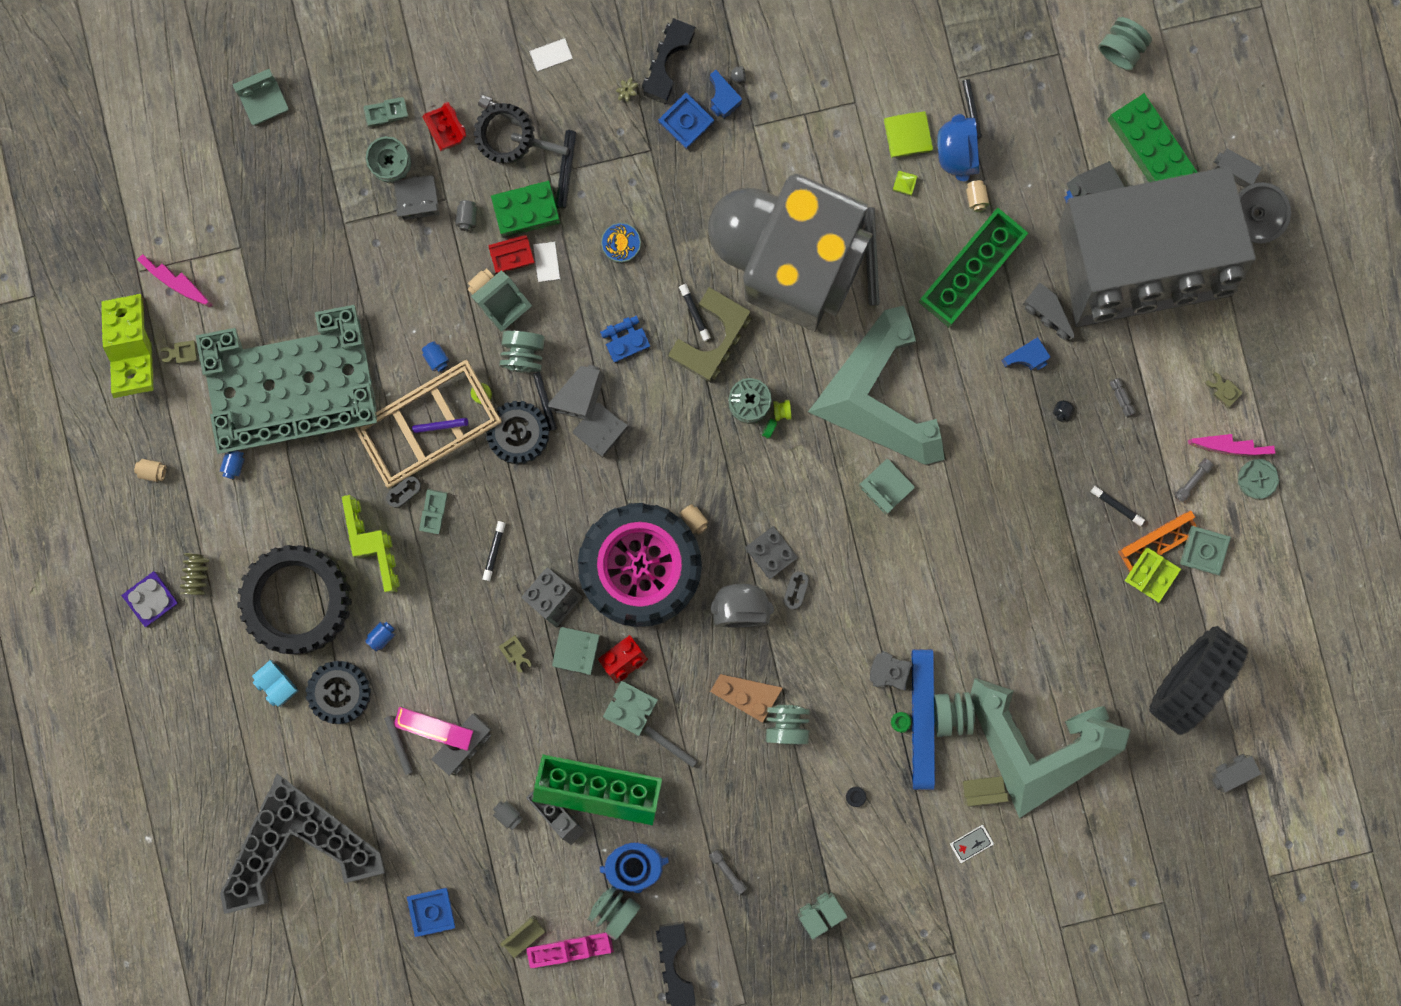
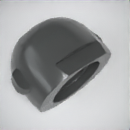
(741, 607)

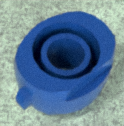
(959, 147)
(616, 867)

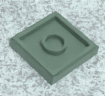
(1205, 550)

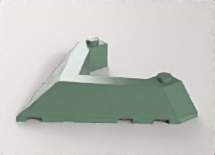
(850, 407)
(1037, 781)

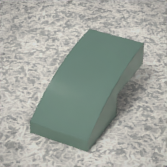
(385, 112)
(433, 511)

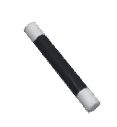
(694, 312)
(1117, 505)
(494, 551)

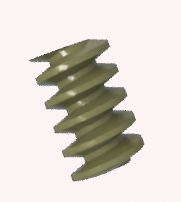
(194, 574)

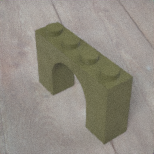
(706, 363)

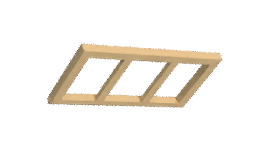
(461, 439)

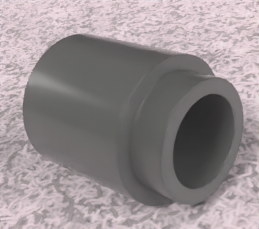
(466, 215)
(507, 815)

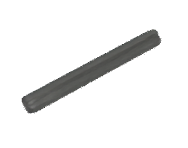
(871, 259)

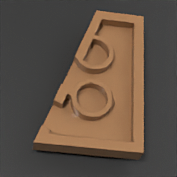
(746, 695)

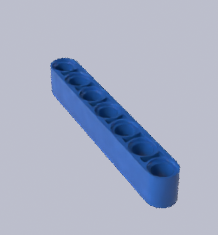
(923, 719)

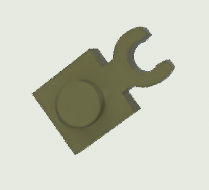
(183, 352)
(1226, 392)
(513, 651)

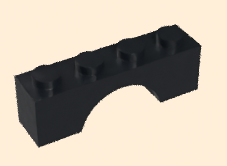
(678, 38)
(672, 939)

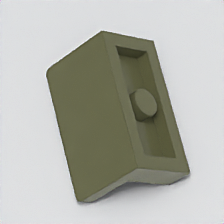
(984, 791)
(523, 936)

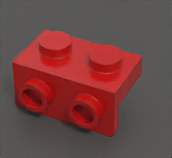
(445, 126)
(623, 659)

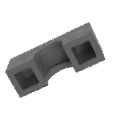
(450, 759)

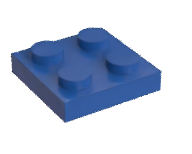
(686, 120)
(431, 912)

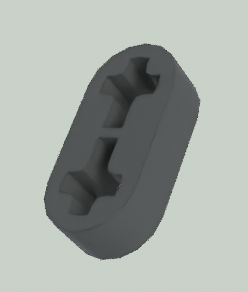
(406, 495)
(800, 592)

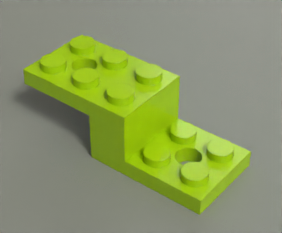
(127, 345)
(370, 544)

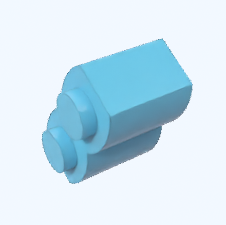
(274, 683)

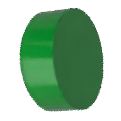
(769, 428)
(900, 722)

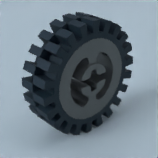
(536, 425)
(317, 692)

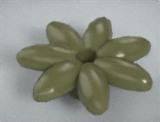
(627, 89)

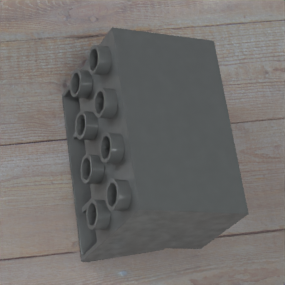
(1155, 246)

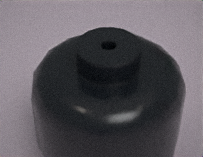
(1063, 410)

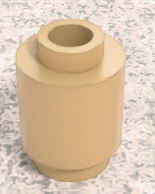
(977, 196)
(479, 280)
(150, 470)
(694, 519)

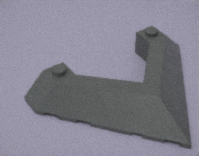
(288, 814)

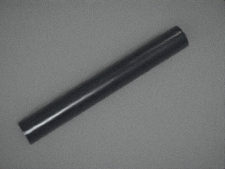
(971, 105)
(544, 401)

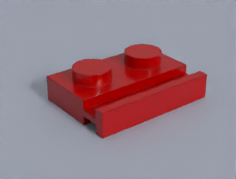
(511, 254)

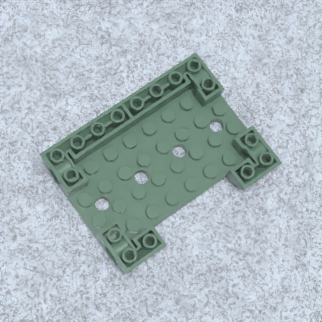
(293, 406)

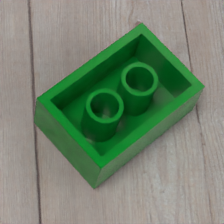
(525, 209)

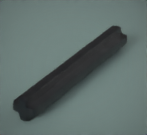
(565, 170)

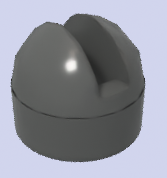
(738, 74)

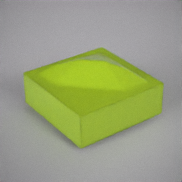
(904, 183)

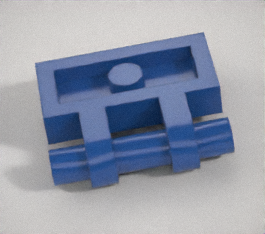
(627, 345)

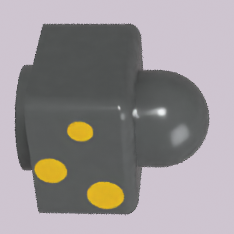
(793, 246)

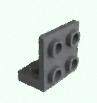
(416, 198)
(601, 431)
(551, 597)

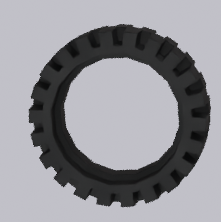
(481, 127)

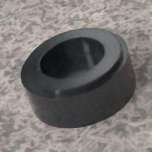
(855, 796)

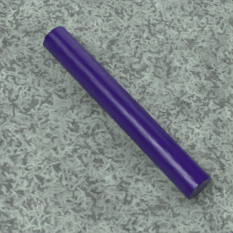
(440, 425)

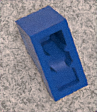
(725, 97)
(1030, 355)

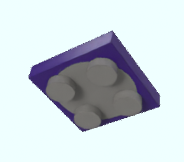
(150, 599)

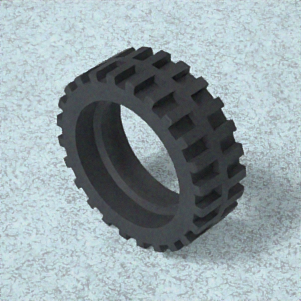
(251, 600)
(1198, 680)

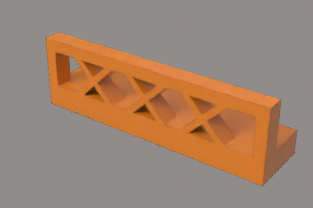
(1158, 533)

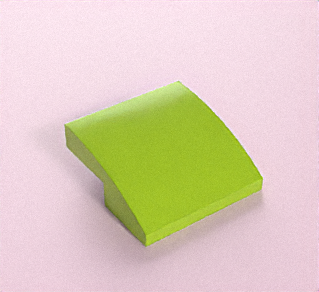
(908, 134)
(1152, 574)

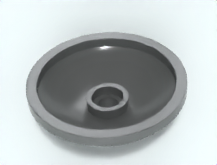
(1273, 211)

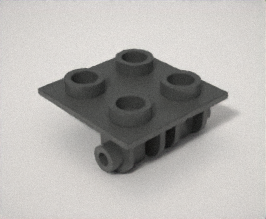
(771, 552)

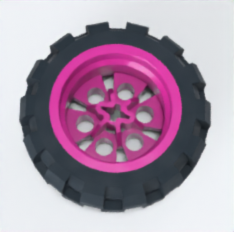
(629, 525)

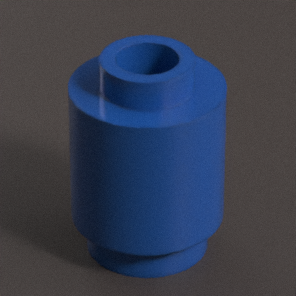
(435, 356)
(232, 464)
(380, 636)

